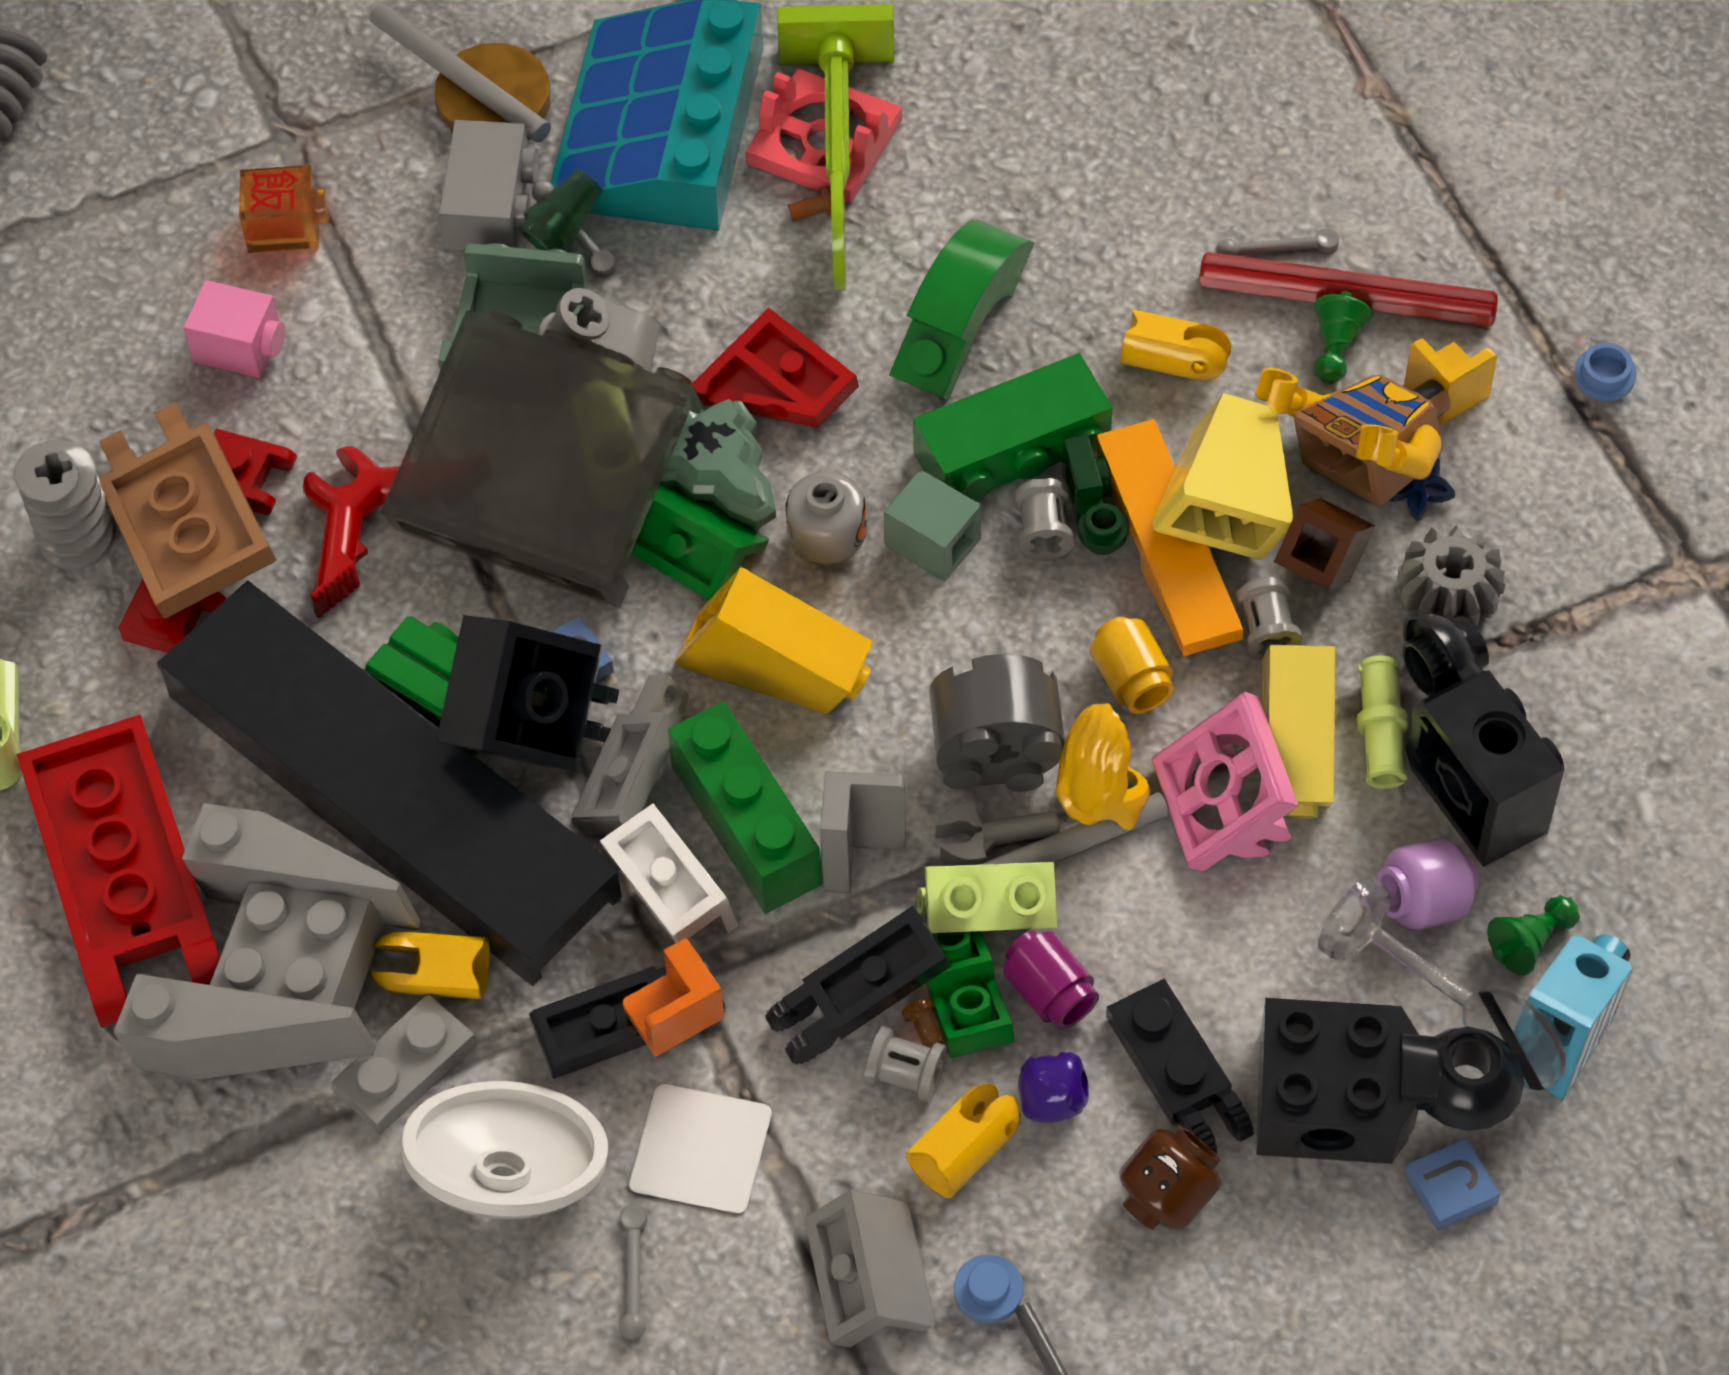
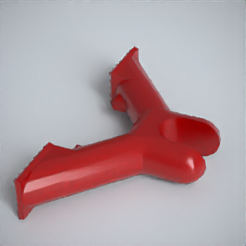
(345, 511)

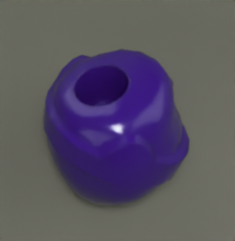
(1053, 1087)

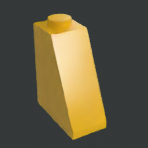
(775, 645)

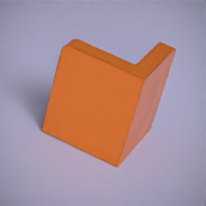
(677, 1003)

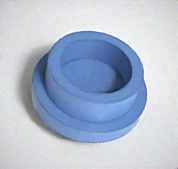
(1605, 372)
(988, 1288)

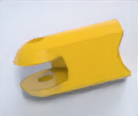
(1175, 346)
(442, 964)
(964, 1139)

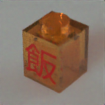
(281, 208)

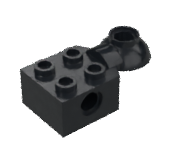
(1474, 741)
(1355, 1074)

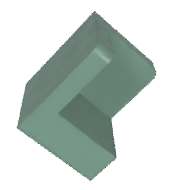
(932, 525)

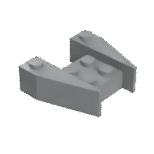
(288, 963)

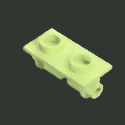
(988, 897)

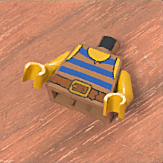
(1365, 435)

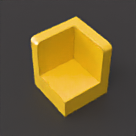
(1462, 377)

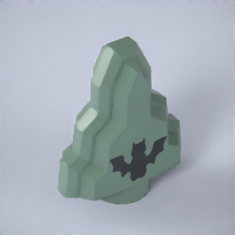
(720, 463)

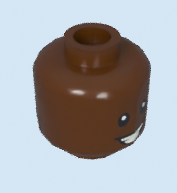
(1169, 1178)

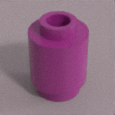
(1050, 979)

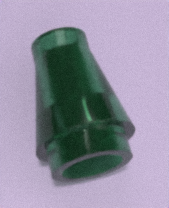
(561, 213)

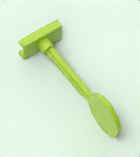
(836, 40)

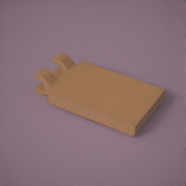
(182, 514)

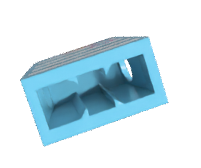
(1585, 992)

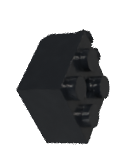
(523, 693)

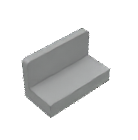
(859, 813)
(868, 1267)

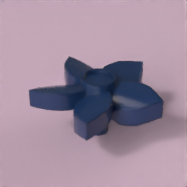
(1430, 489)

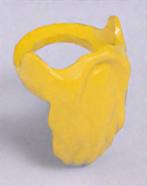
(1096, 769)

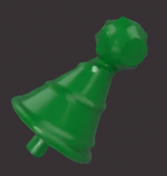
(1340, 321)
(1521, 939)

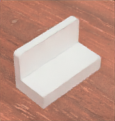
(667, 875)

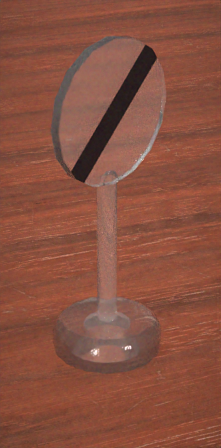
(1508, 1016)

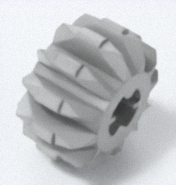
(1451, 576)

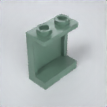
(516, 283)

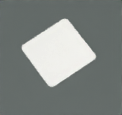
(700, 1148)

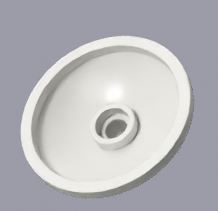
(504, 1149)

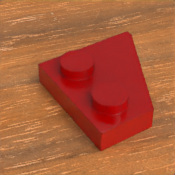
(777, 374)

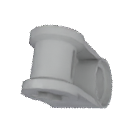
(604, 326)

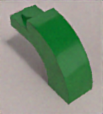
(954, 299)

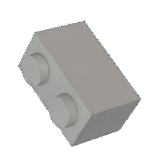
(486, 184)

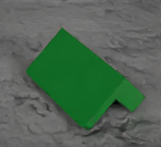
(694, 541)

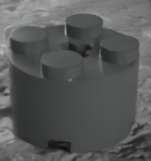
(997, 723)

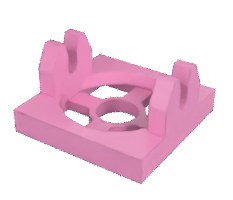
(1212, 742)

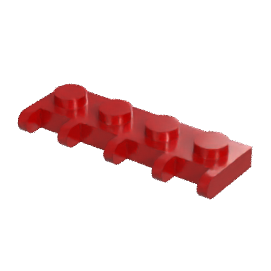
(251, 464)

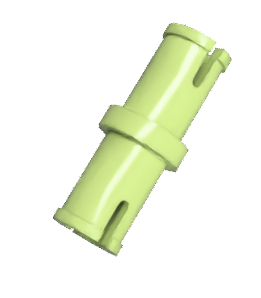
(1382, 722)

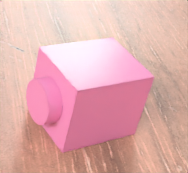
(234, 329)

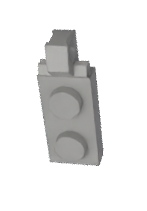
(631, 758)

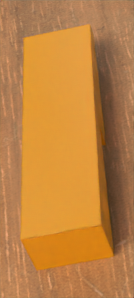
(1176, 570)

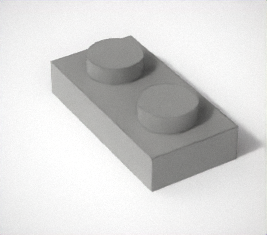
(404, 1064)

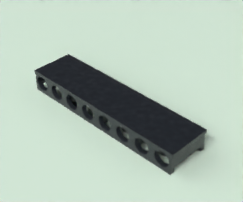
(386, 783)

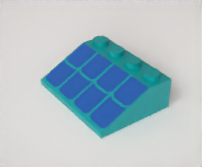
(664, 110)

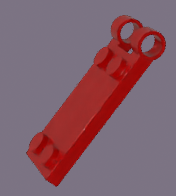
(116, 857)

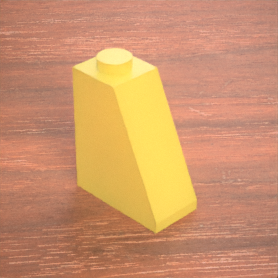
(1230, 482)
(1301, 716)

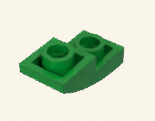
(968, 997)

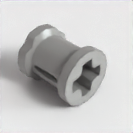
(1044, 519)
(1268, 615)
(905, 1064)

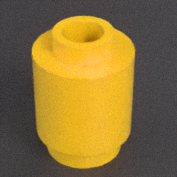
(1132, 664)

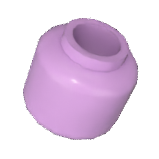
(1429, 883)

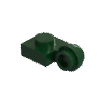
(1100, 525)

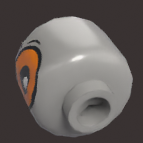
(826, 518)

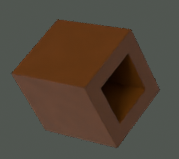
(1324, 543)

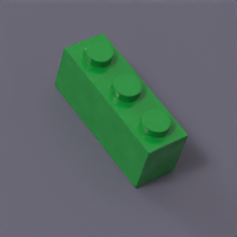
(1011, 428)
(745, 807)

